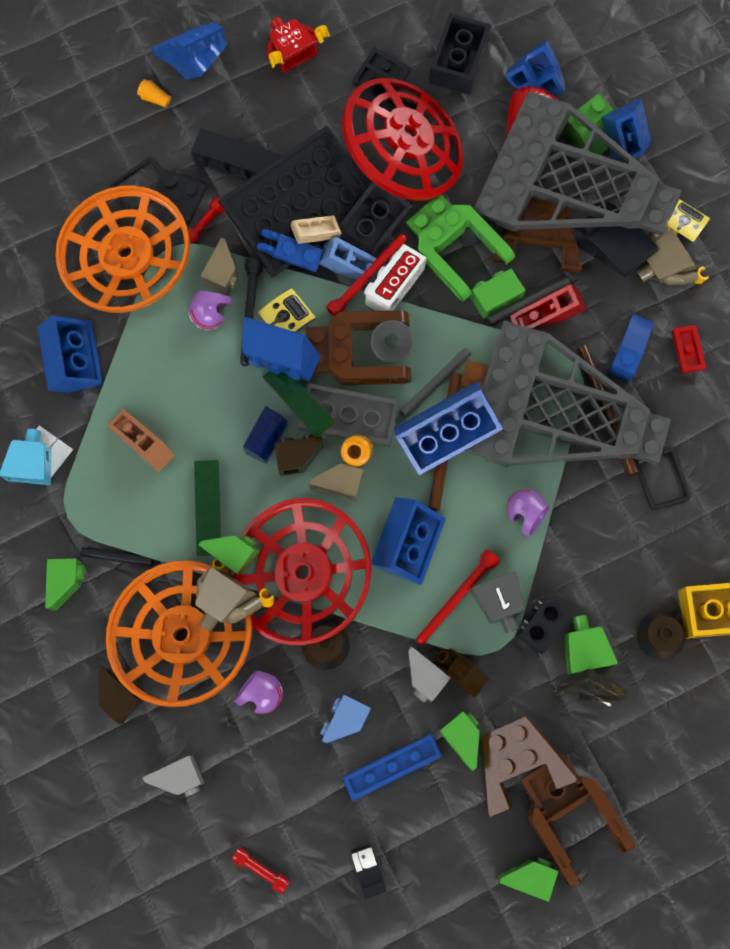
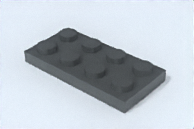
(356, 414)

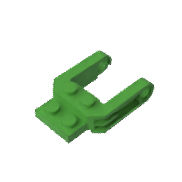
(440, 225)

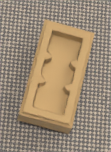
(315, 229)

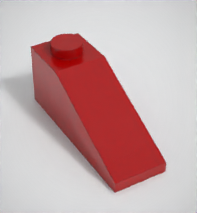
(551, 309)

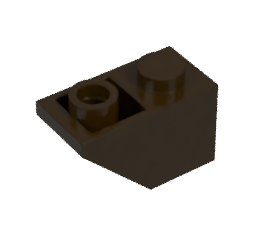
(296, 455)
(461, 671)
(115, 697)

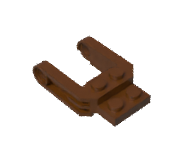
(336, 352)
(552, 803)

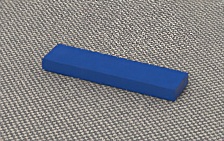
(392, 767)

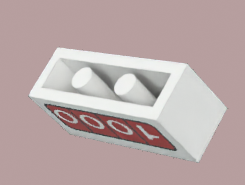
(395, 279)

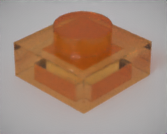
(473, 373)

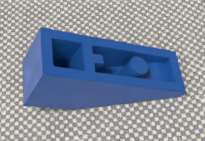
(630, 349)

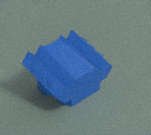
(192, 50)

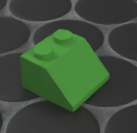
(578, 134)

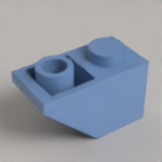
(347, 719)

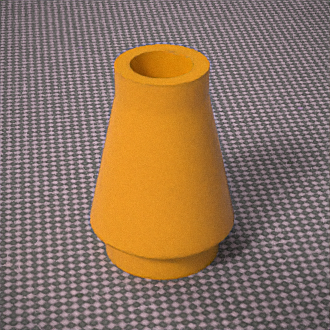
(153, 93)

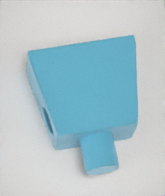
(28, 460)

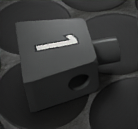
(500, 600)

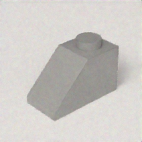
(425, 676)
(177, 777)

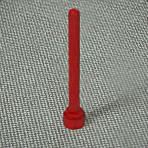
(338, 305)
(487, 562)

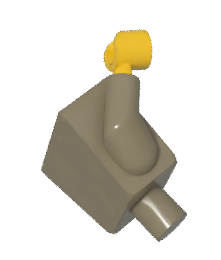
(671, 262)
(226, 598)

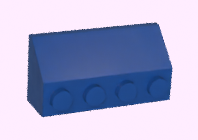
(448, 428)

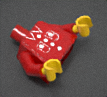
(293, 43)

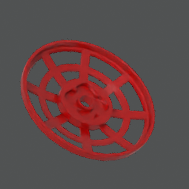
(402, 143)
(319, 566)

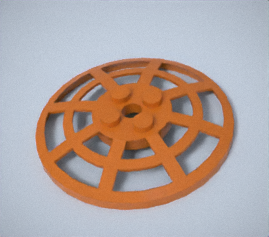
(118, 240)
(164, 637)

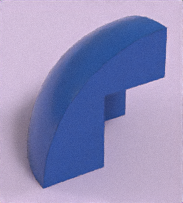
(537, 69)

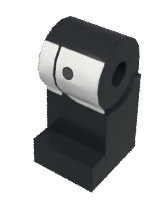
(368, 871)

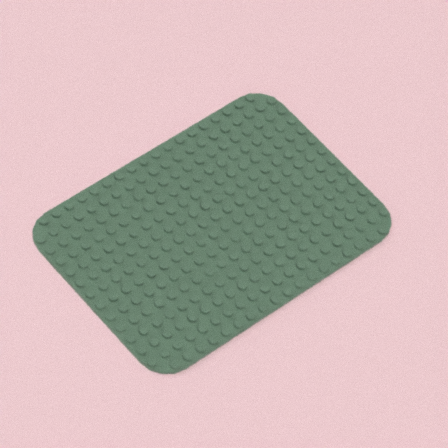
(205, 404)

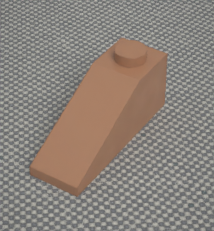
(141, 440)

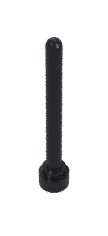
(254, 268)

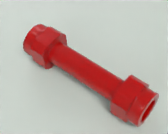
(215, 209)
(242, 858)

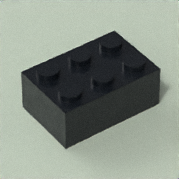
(459, 53)

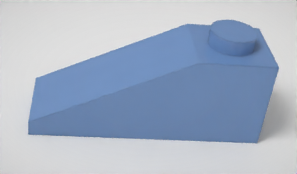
(346, 259)

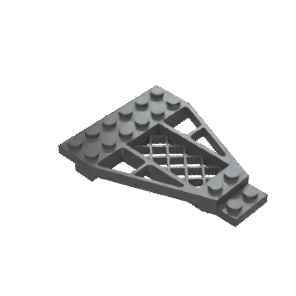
(526, 156)
(508, 391)

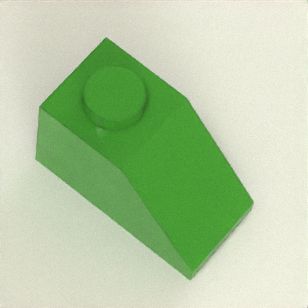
(232, 551)
(62, 581)
(463, 738)
(531, 878)

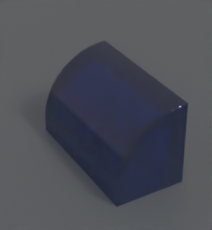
(265, 434)

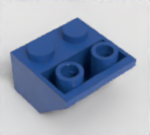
(628, 129)

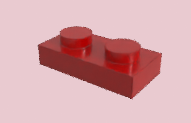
(688, 349)

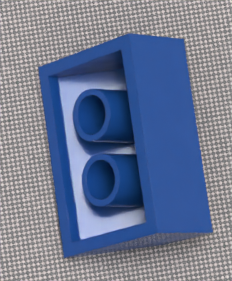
(279, 349)
(69, 354)
(408, 540)

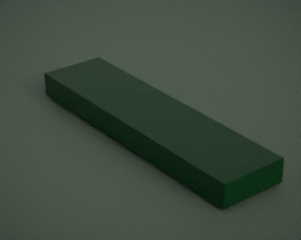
(300, 402)
(207, 503)

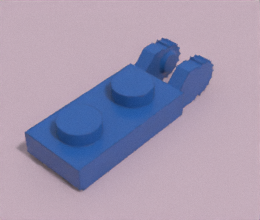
(290, 251)

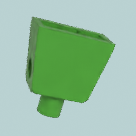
(587, 647)

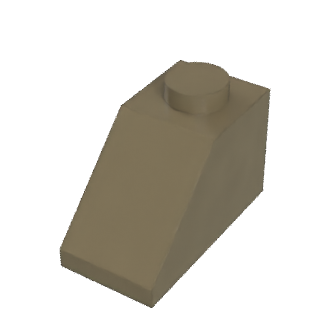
(220, 270)
(339, 481)

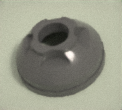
(396, 353)

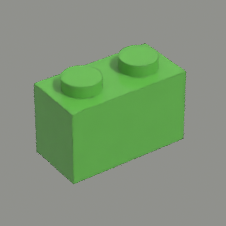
(497, 293)

